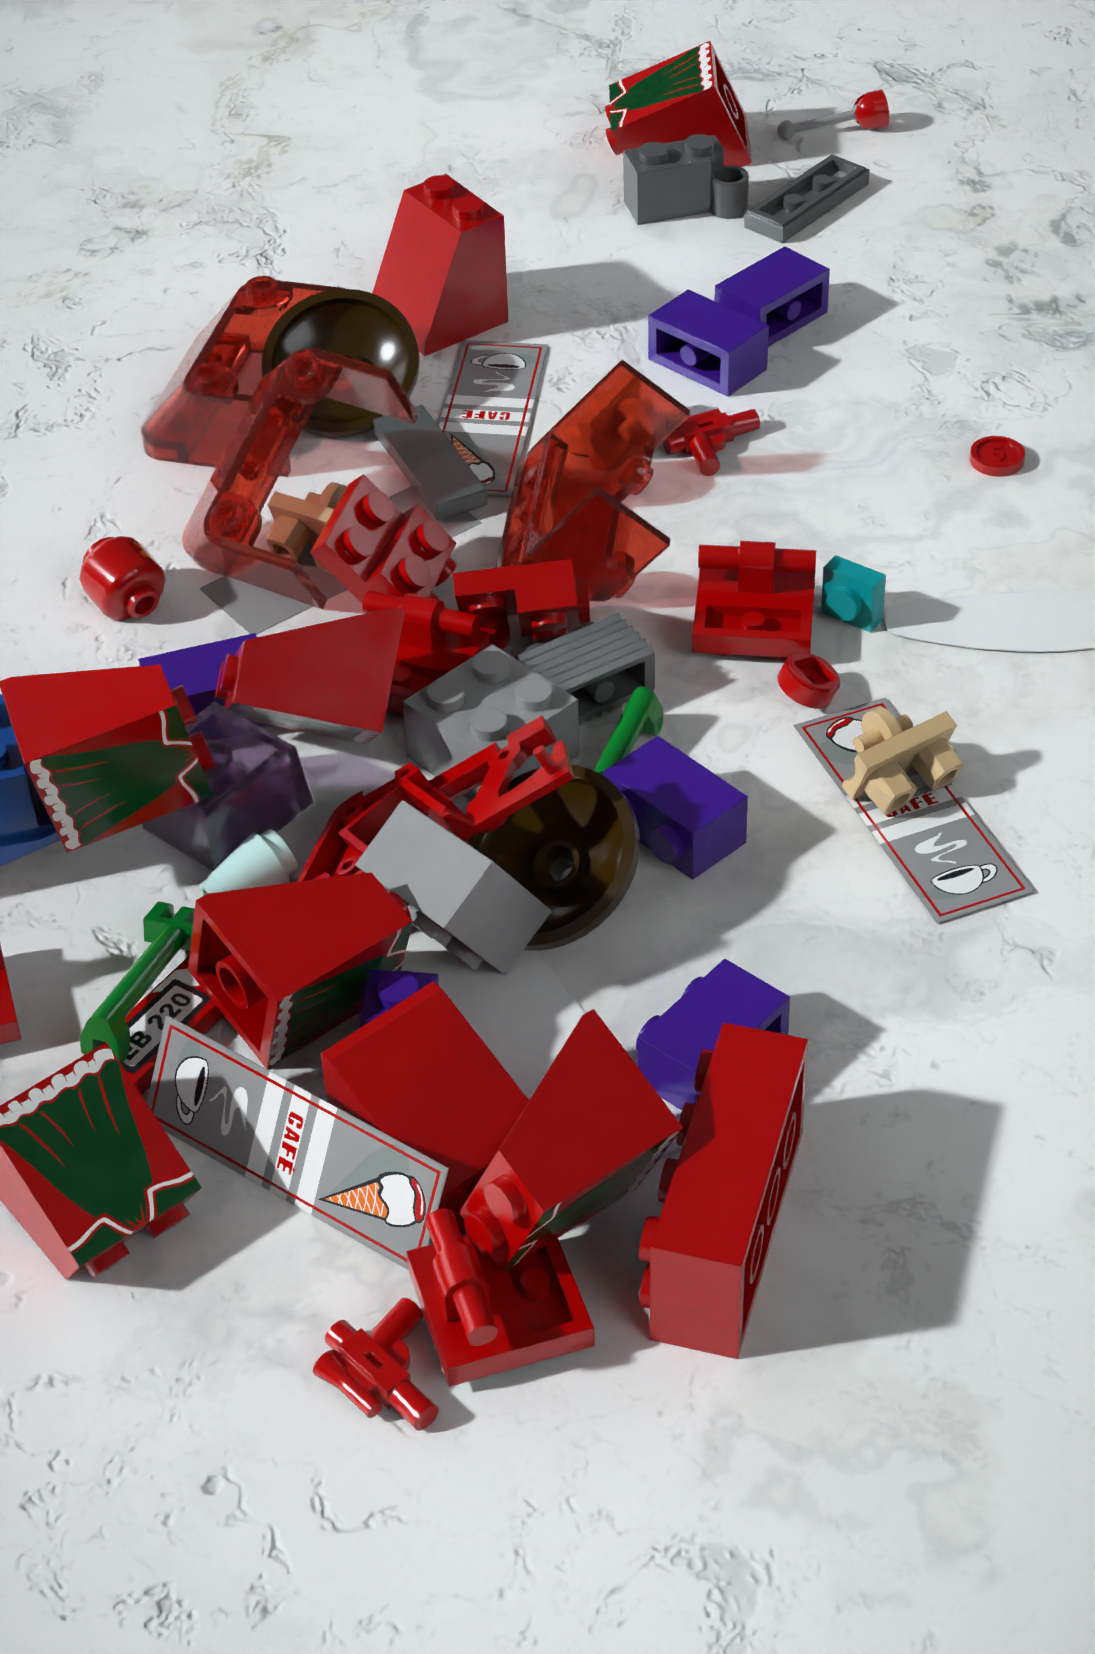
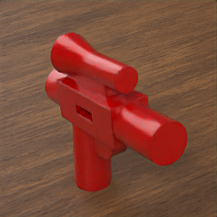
(709, 433)
(375, 1366)

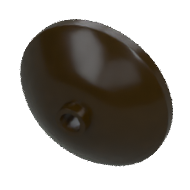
(352, 326)
(574, 826)

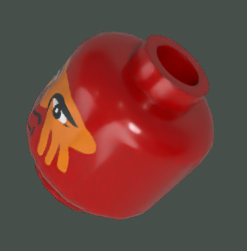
(120, 577)

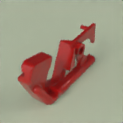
(363, 815)

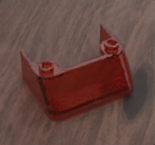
(201, 399)
(578, 476)
(228, 513)

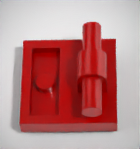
(754, 600)
(430, 641)
(494, 1318)

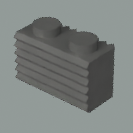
(595, 664)

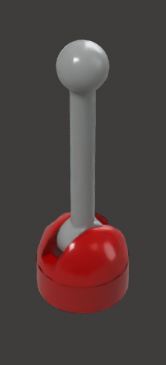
(869, 111)

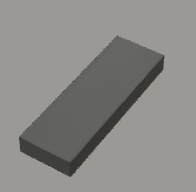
(806, 198)
(431, 464)

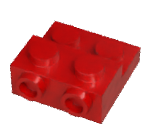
(382, 549)
(541, 594)

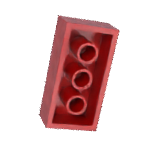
(724, 1190)

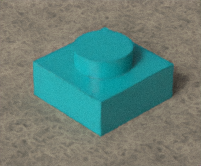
(853, 593)

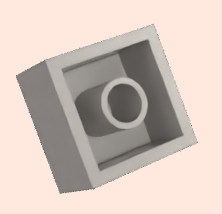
(482, 706)
(453, 890)

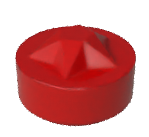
(808, 680)

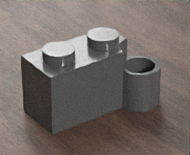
(683, 181)

